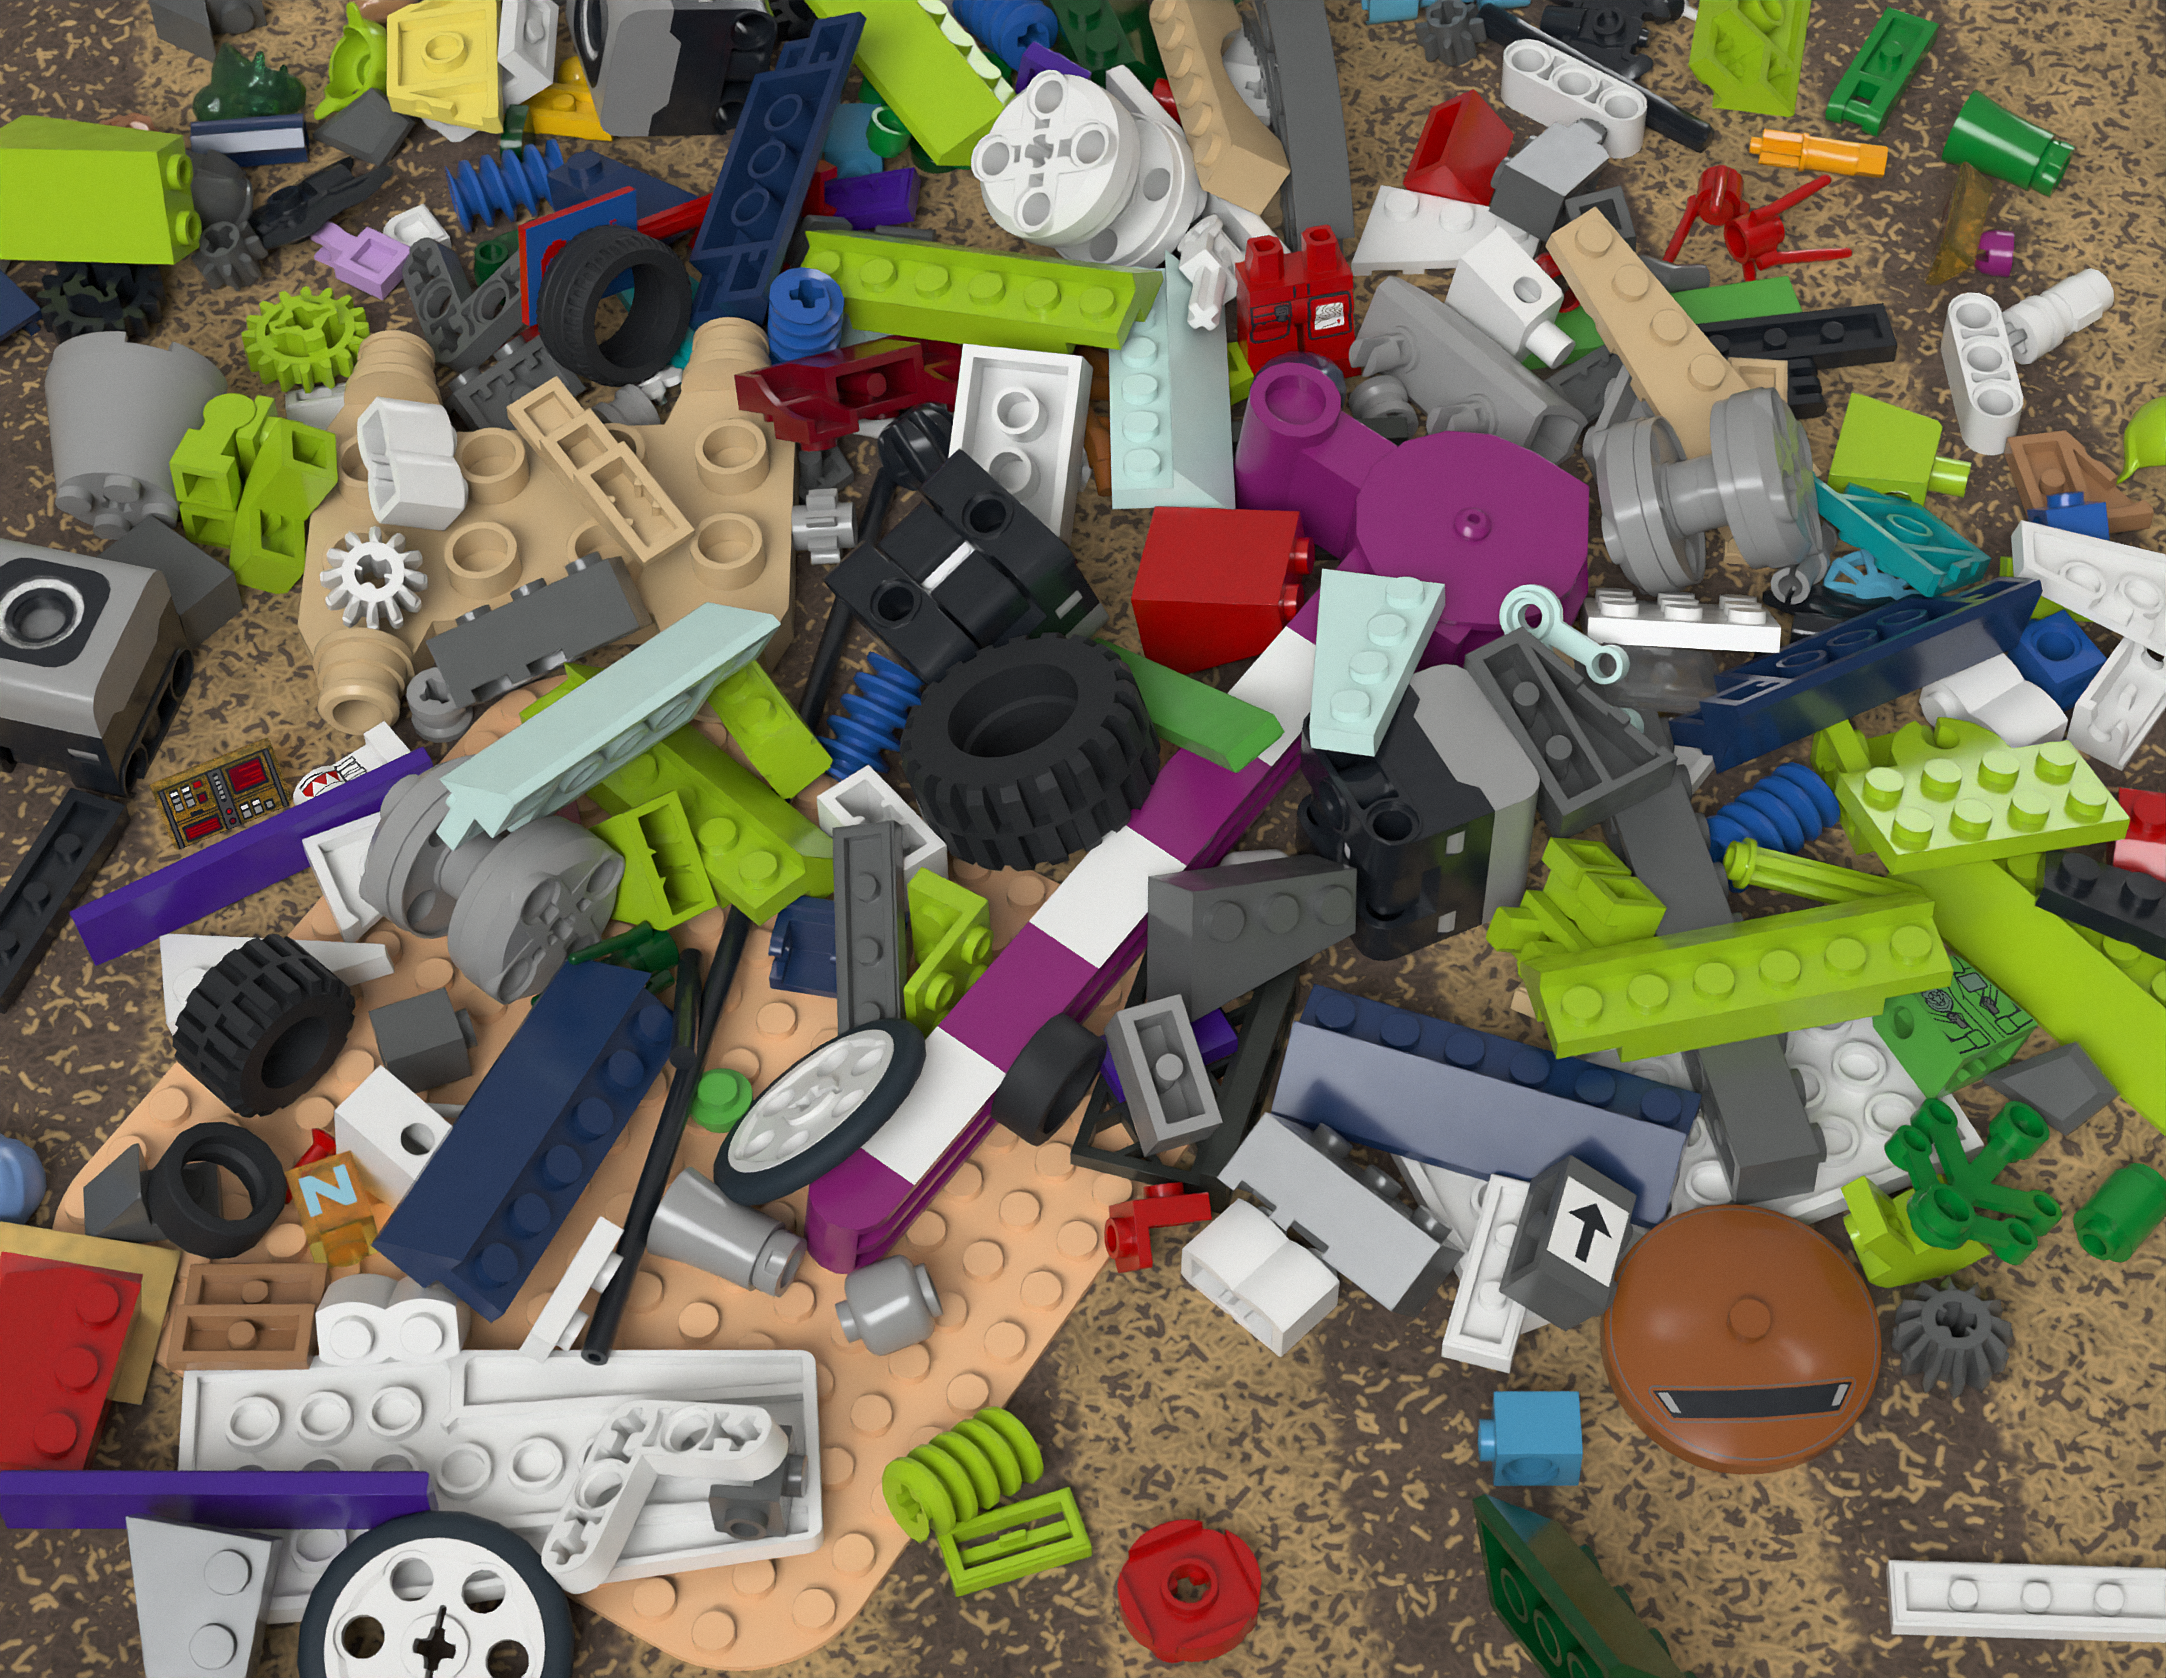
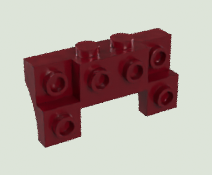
(828, 392)

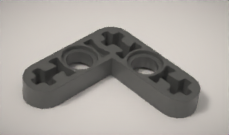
(467, 311)

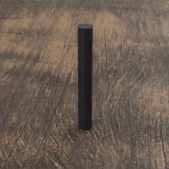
(687, 1009)

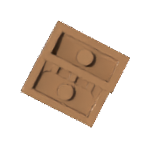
(248, 1317)

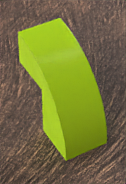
(281, 492)

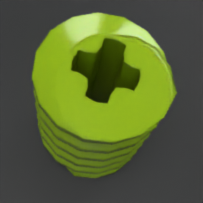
(960, 1473)

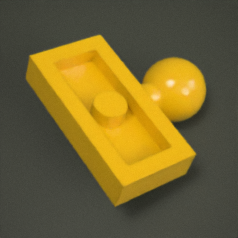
(566, 106)

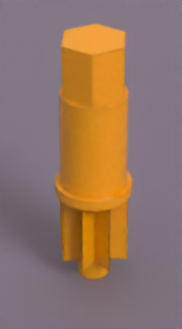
(1819, 154)

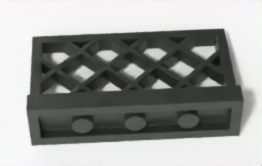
(1239, 1098)

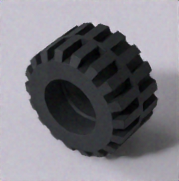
(263, 1025)

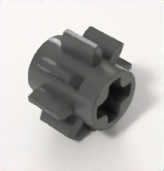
(1451, 32)
(229, 255)

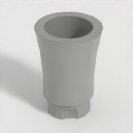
(724, 1238)

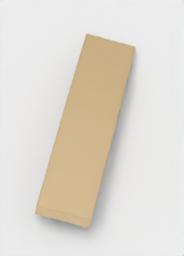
(600, 472)

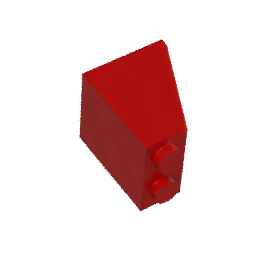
(1218, 583)

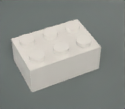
(1026, 425)

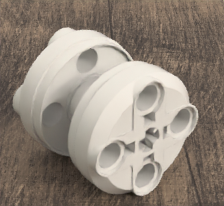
(1087, 174)

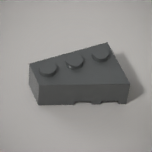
(1581, 746)

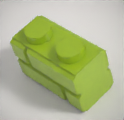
(769, 730)

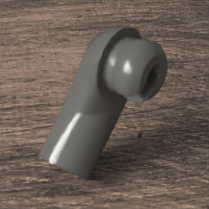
(1678, 276)

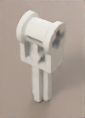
(1209, 264)

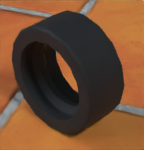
(1048, 1079)
(192, 1226)

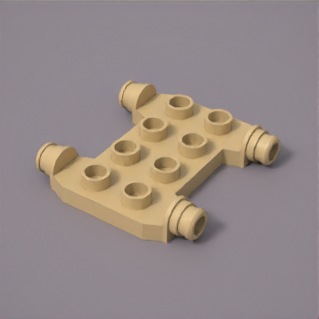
(526, 525)

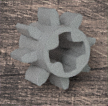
(824, 526)

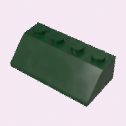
(1106, 35)
(1559, 1601)

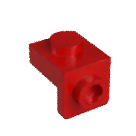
(1129, 1222)

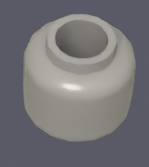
(889, 1305)

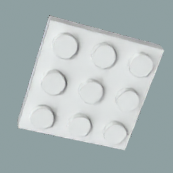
(1680, 621)

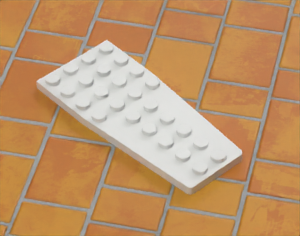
(498, 1445)

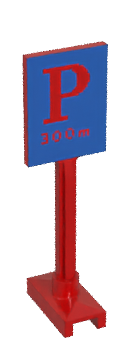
(546, 235)

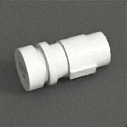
(2044, 320)

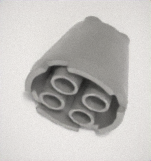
(118, 422)

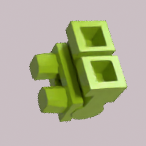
(216, 462)
(1582, 907)

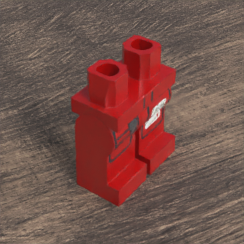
(1295, 300)

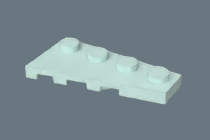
(1366, 654)

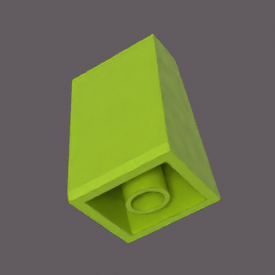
(94, 193)

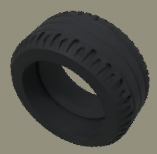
(573, 291)

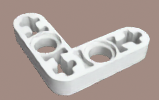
(632, 1450)

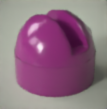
(1998, 253)

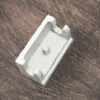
(2120, 705)

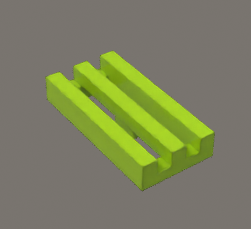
(1020, 1564)

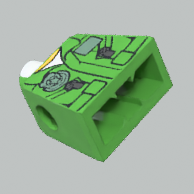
(1953, 1032)

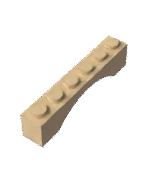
(1229, 144)

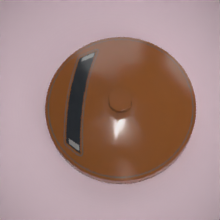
(1740, 1339)

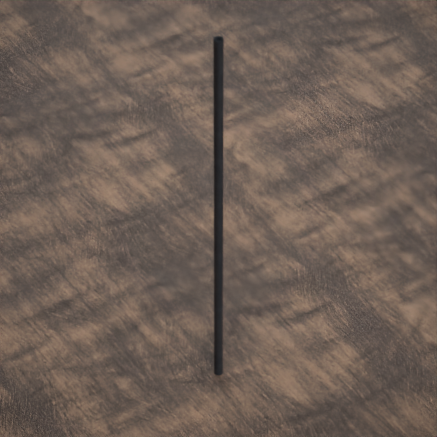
(717, 989)

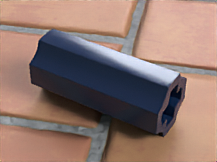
(255, 139)

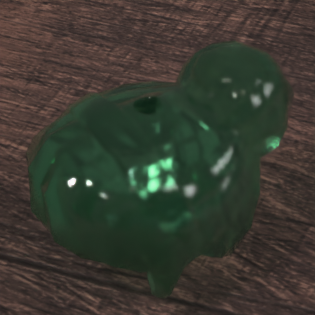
(247, 89)

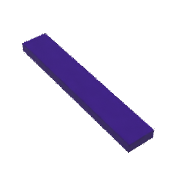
(232, 866)
(212, 1497)

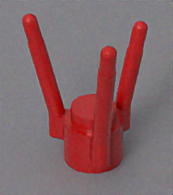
(1716, 202)
(1761, 230)

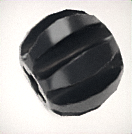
(915, 444)

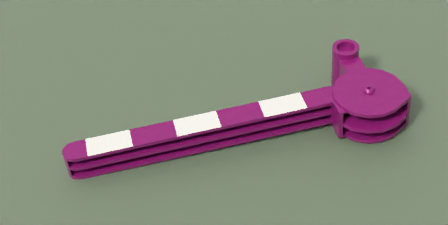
(1431, 510)

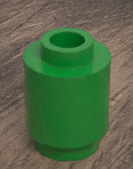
(2121, 1213)

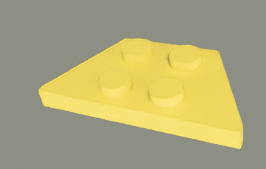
(447, 62)

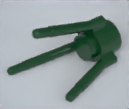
(636, 949)

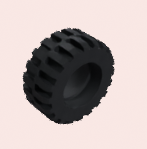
(1030, 751)

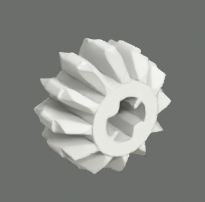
(385, 562)

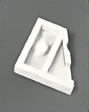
(561, 1318)

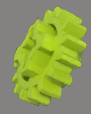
(305, 339)

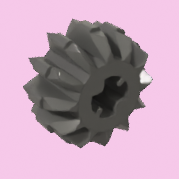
(1951, 1337)

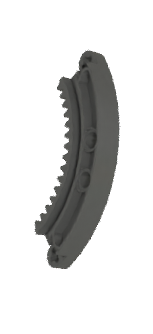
(1305, 114)

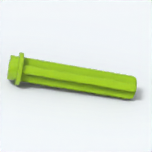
(1804, 877)

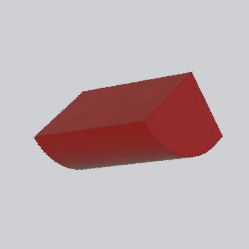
(1459, 150)

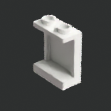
(525, 54)

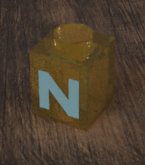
(333, 1210)

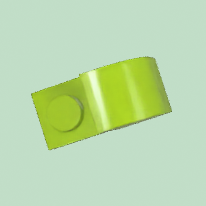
(1889, 1246)

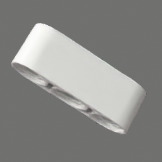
(1563, 90)
(1981, 373)

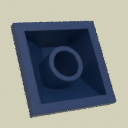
(593, 175)

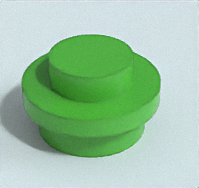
(721, 1099)

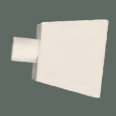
(1510, 299)
(387, 1134)

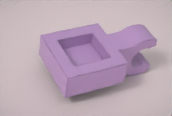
(365, 261)

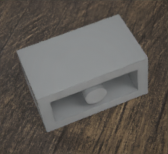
(1162, 1075)

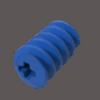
(1008, 25)
(504, 186)
(803, 315)
(871, 718)
(1776, 813)

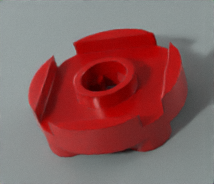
(1181, 1629)

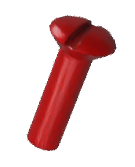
(322, 1147)

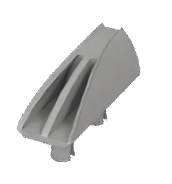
(1461, 373)

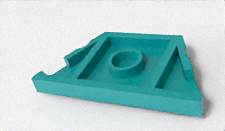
(1902, 538)

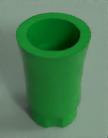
(2006, 146)

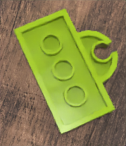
(1976, 799)

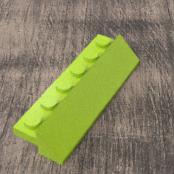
(1750, 53)
(927, 73)
(981, 292)
(747, 836)
(2058, 971)
(1738, 978)

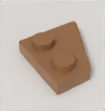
(2059, 464)

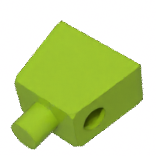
(1894, 453)
(663, 867)

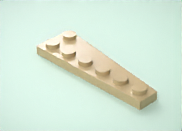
(1649, 331)

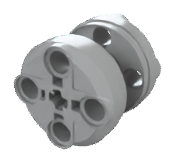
(1663, 503)
(504, 901)

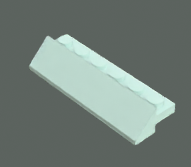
(1171, 407)
(601, 723)

